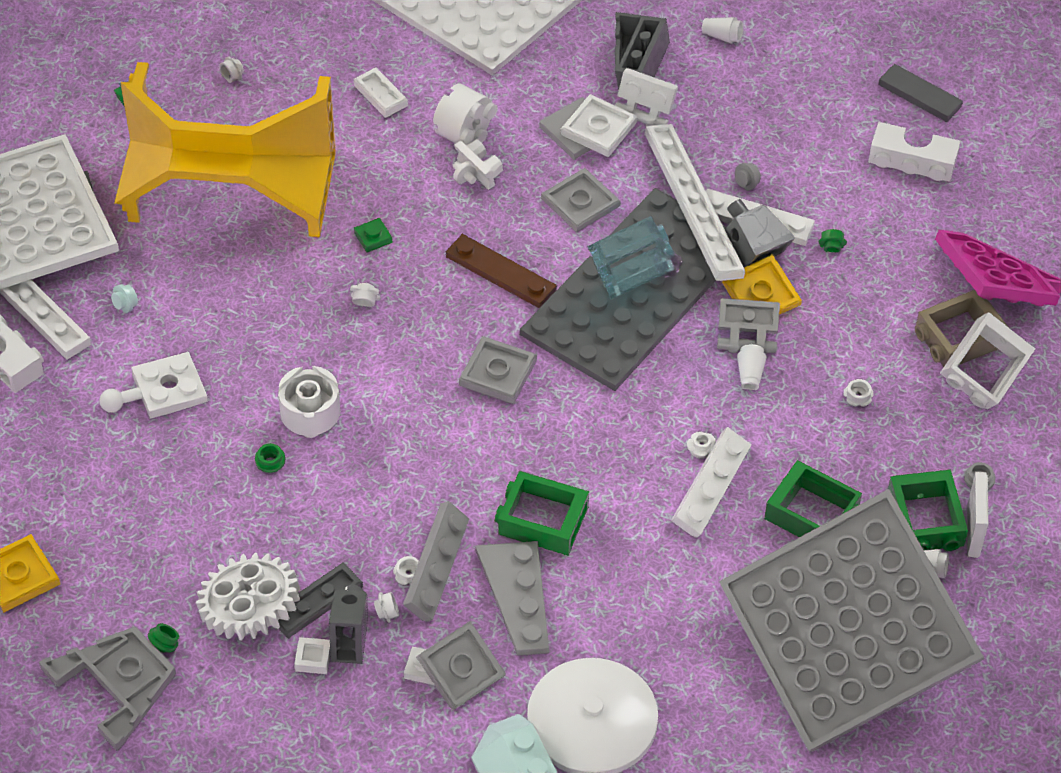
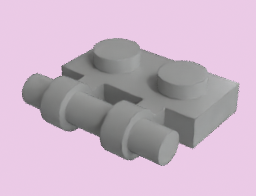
(748, 317)

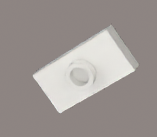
(380, 92)

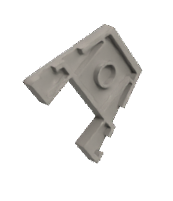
(127, 669)

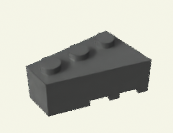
(639, 43)

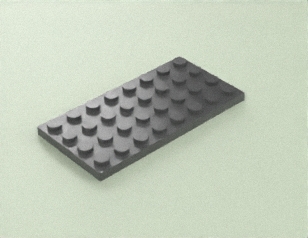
(616, 334)

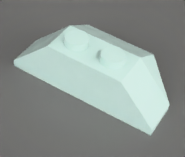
(512, 748)

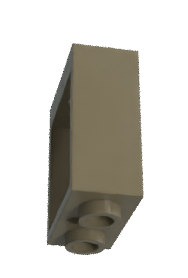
(939, 346)

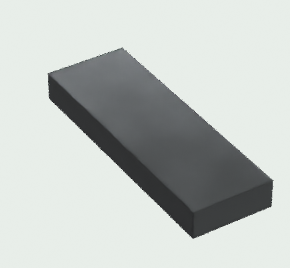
(920, 92)
(318, 599)

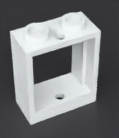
(1003, 339)

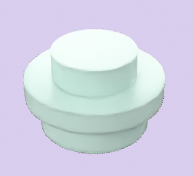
(124, 298)

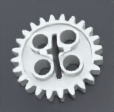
(248, 596)

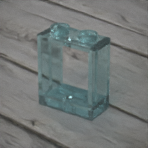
(638, 269)

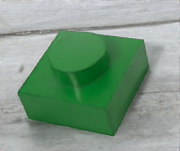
(373, 235)

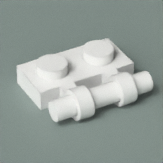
(648, 92)

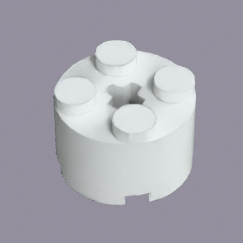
(464, 115)
(309, 401)

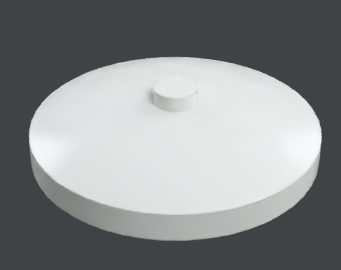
(593, 716)

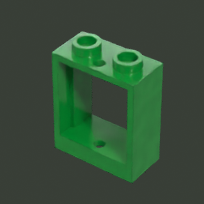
(815, 482)
(927, 486)
(527, 531)

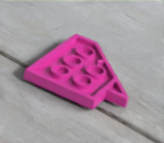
(998, 273)

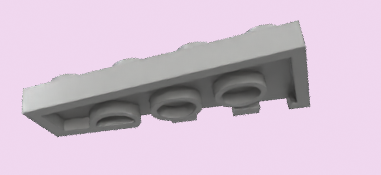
(518, 592)

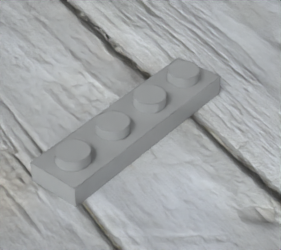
(436, 561)

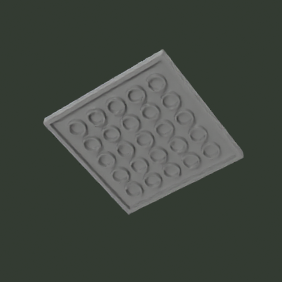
(850, 620)

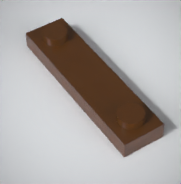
(501, 271)

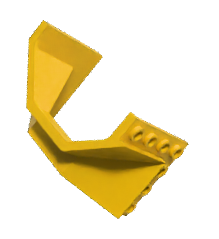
(281, 156)

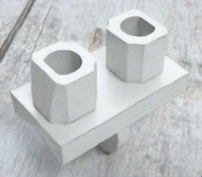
(470, 166)

